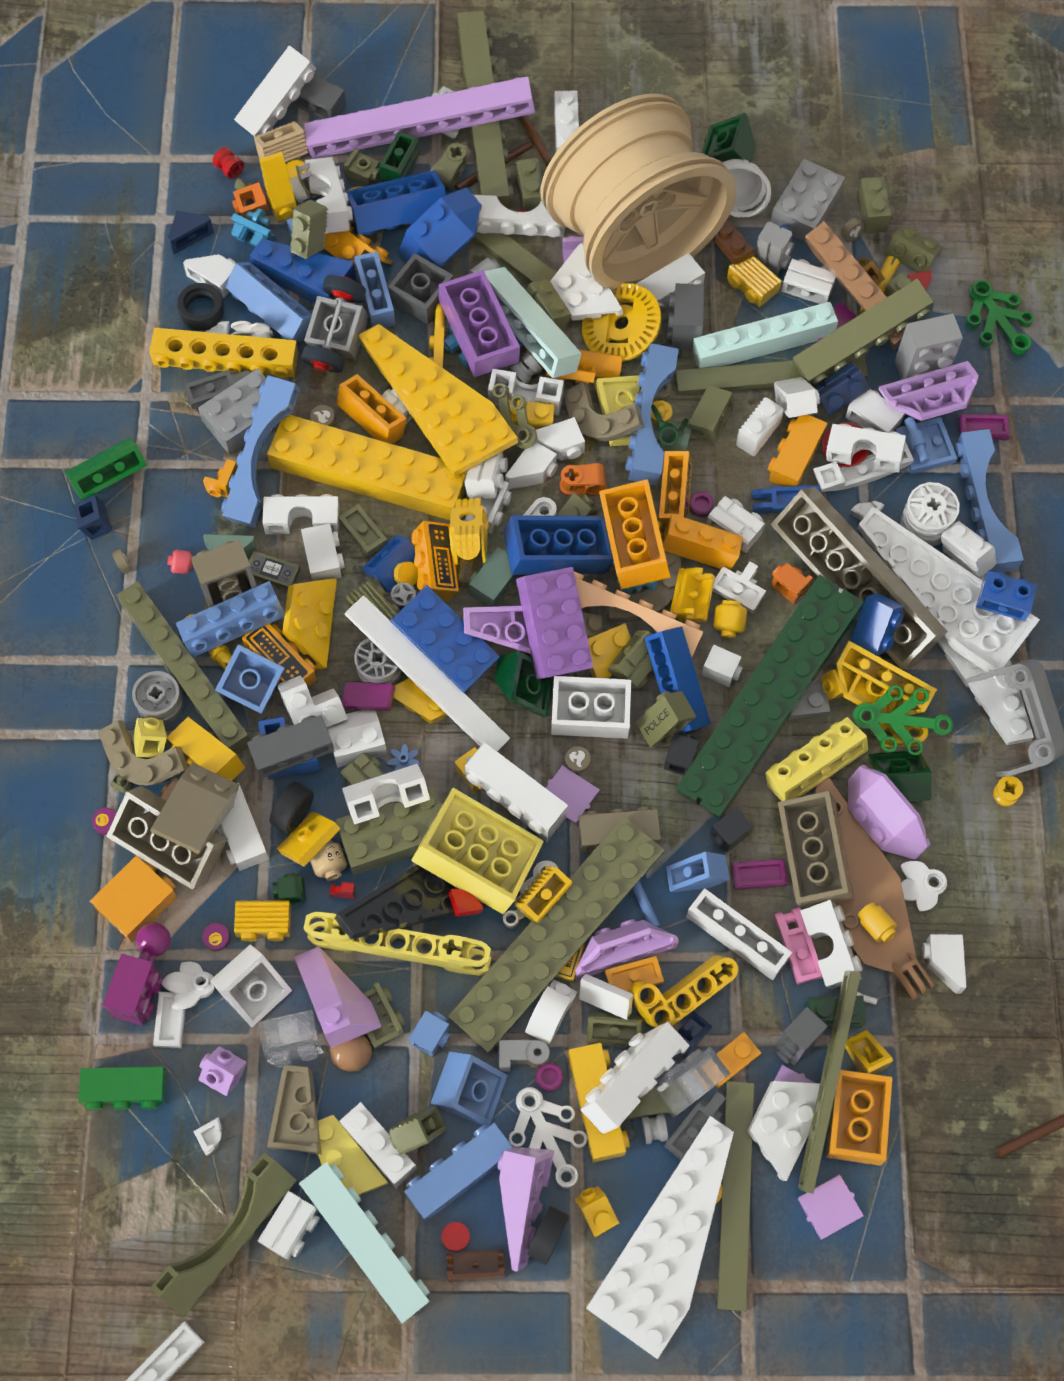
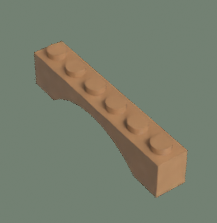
(848, 271)

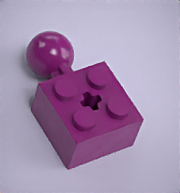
(138, 978)

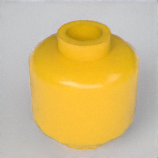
(730, 618)

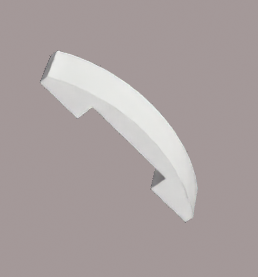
(834, 478)

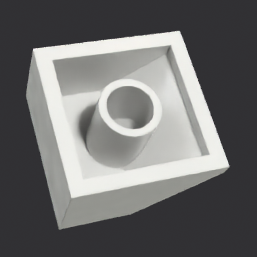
(356, 736)
(251, 985)

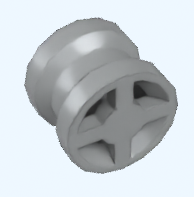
(402, 591)
(654, 1128)

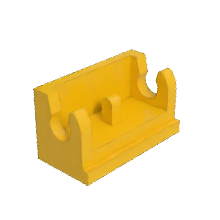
(692, 595)

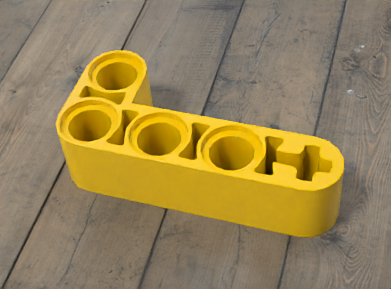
(687, 987)

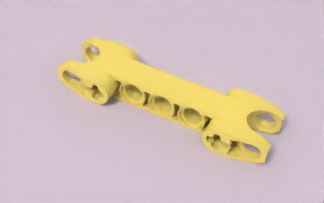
(461, 947)

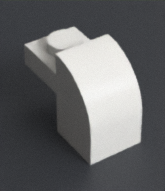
(550, 1011)

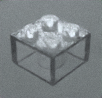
(290, 1038)
(690, 1080)

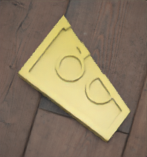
(614, 395)
(343, 1151)

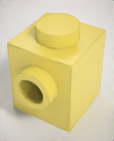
(149, 737)

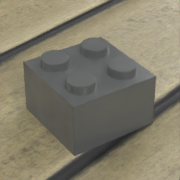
(417, 288)
(685, 315)

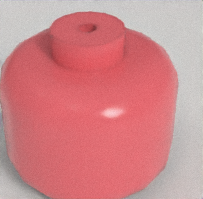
(180, 561)

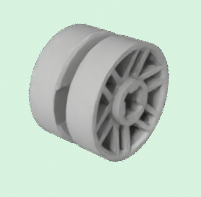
(374, 665)
(158, 697)

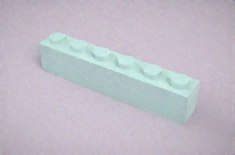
(533, 325)
(764, 336)
(363, 1241)

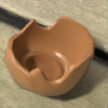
(352, 1054)

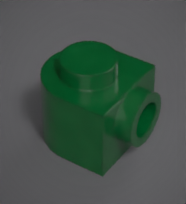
(290, 889)

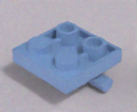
(928, 444)

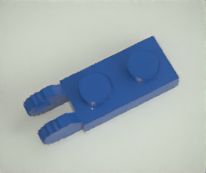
(779, 495)

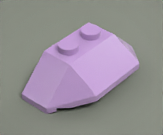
(932, 392)
(886, 813)
(623, 946)

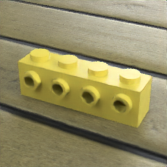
(817, 760)

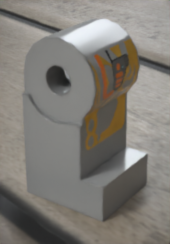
(529, 1052)

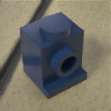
(92, 517)

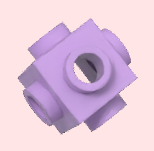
(221, 1070)

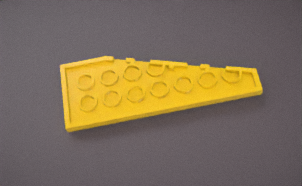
(451, 414)

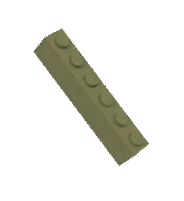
(863, 332)

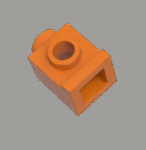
(250, 193)
(790, 582)

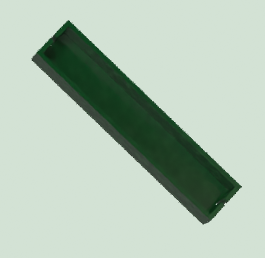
(769, 697)

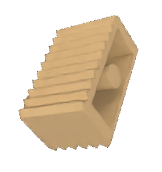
(286, 138)

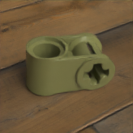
(451, 165)

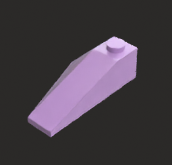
(498, 625)
(336, 999)
(521, 1181)

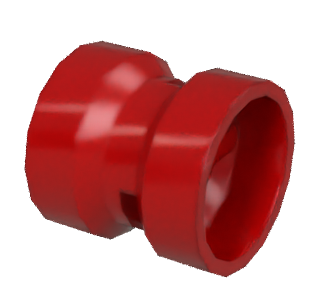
(230, 164)

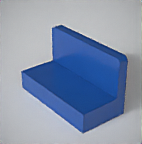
(384, 562)

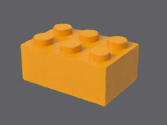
(860, 1118)

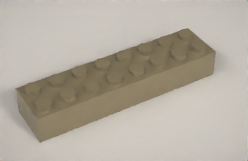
(842, 556)

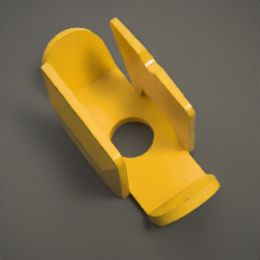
(466, 534)

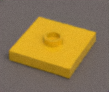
(308, 838)

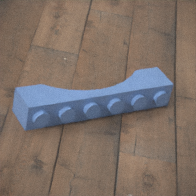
(275, 404)
(647, 454)
(975, 454)

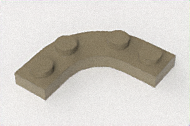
(600, 426)
(659, 598)
(140, 769)

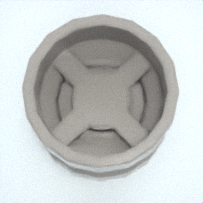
(522, 372)

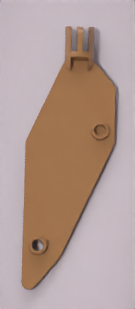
(876, 882)

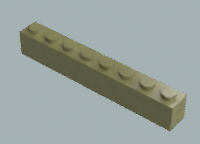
(183, 668)

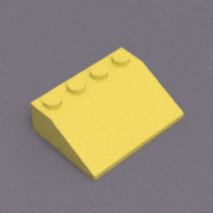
(478, 851)

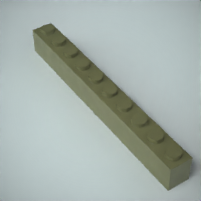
(486, 137)

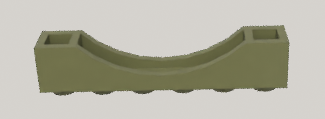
(187, 1280)

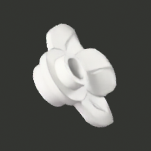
(255, 330)
(917, 884)
(186, 985)

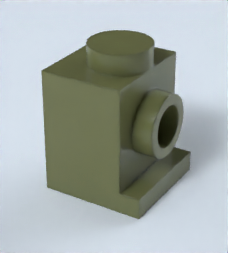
(361, 169)

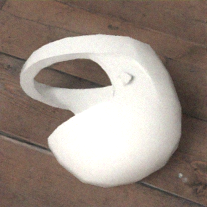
(750, 185)

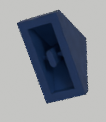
(188, 229)
(692, 1030)

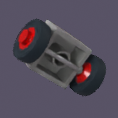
(335, 325)

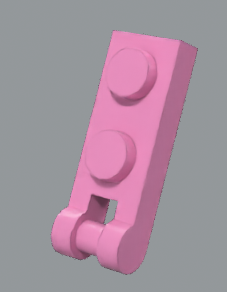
(803, 956)

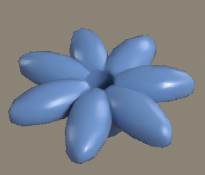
(404, 754)

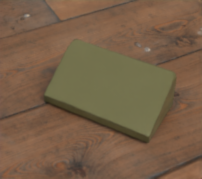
(612, 1029)

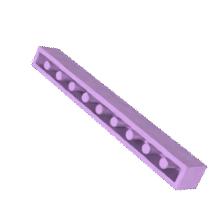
(420, 117)

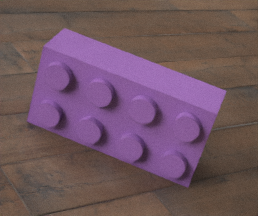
(479, 323)
(554, 623)

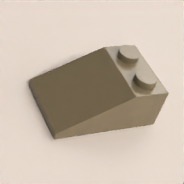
(195, 808)

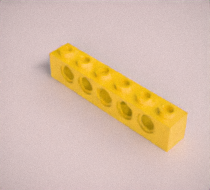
(215, 344)

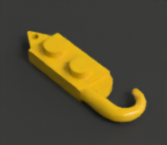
(437, 341)

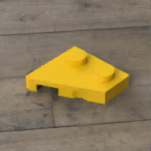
(605, 648)
(418, 701)

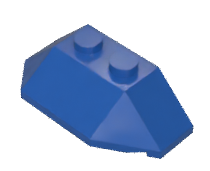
(443, 228)

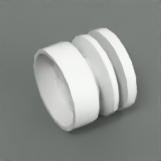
(930, 512)

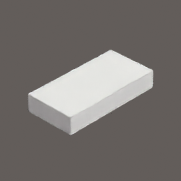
(606, 996)
(169, 1023)

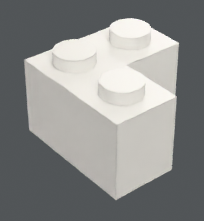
(301, 704)

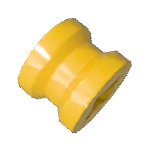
(1006, 796)

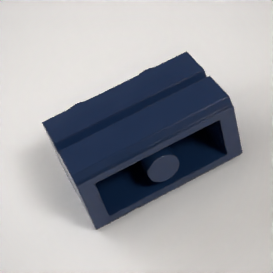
(841, 388)

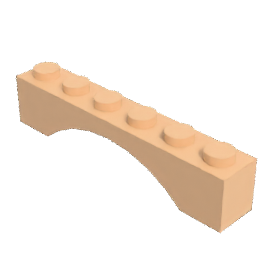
(596, 595)

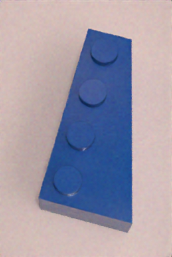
(296, 273)

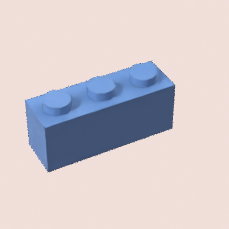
(377, 295)

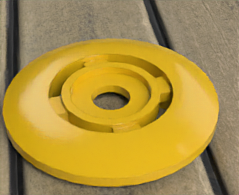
(642, 325)

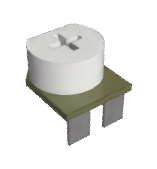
(300, 185)

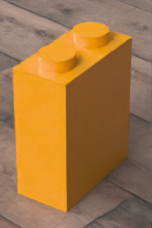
(134, 897)

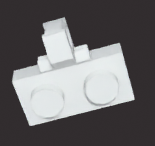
(740, 586)

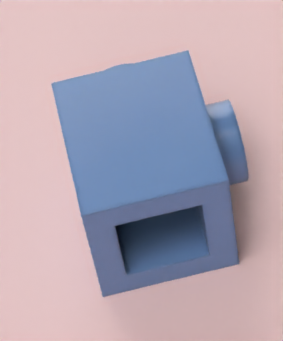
(430, 1033)

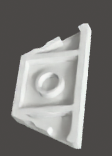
(581, 291)
(784, 1123)

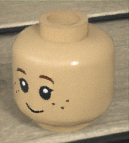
(329, 861)

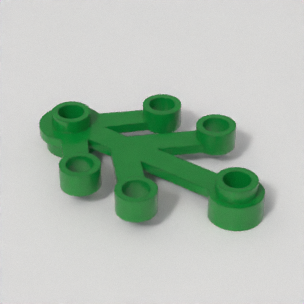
(999, 315)
(898, 719)

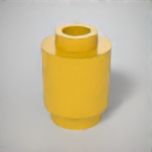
(877, 922)

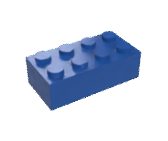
(394, 201)
(557, 543)
(441, 637)

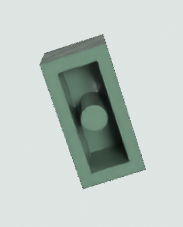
(493, 579)

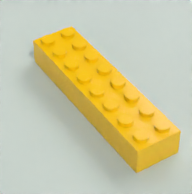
(365, 466)

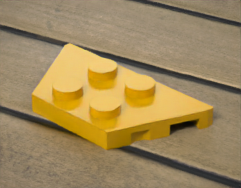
(310, 618)

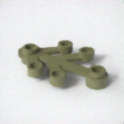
(523, 425)

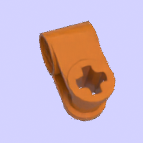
(584, 479)

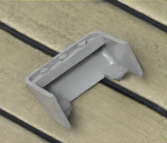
(1032, 681)

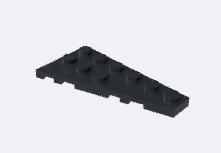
(402, 902)

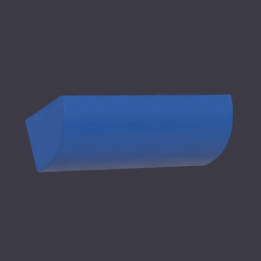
(676, 671)

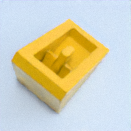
(867, 1053)

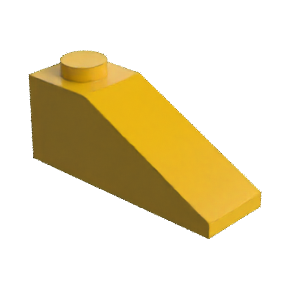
(278, 186)

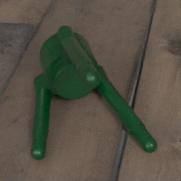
(667, 432)

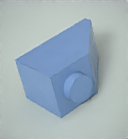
(698, 872)

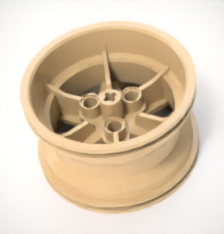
(637, 189)

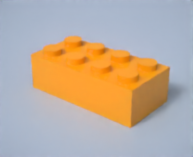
(634, 534)

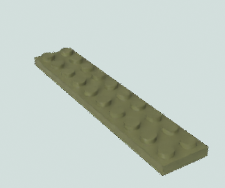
(550, 944)

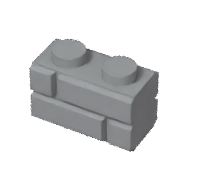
(774, 247)

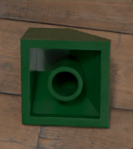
(730, 140)
(518, 682)
(906, 772)

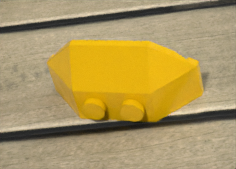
(869, 677)

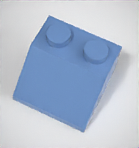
(250, 679)
(469, 1088)

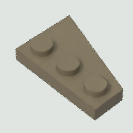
(295, 1113)

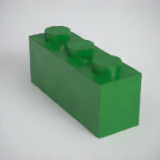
(105, 468)
(122, 1087)

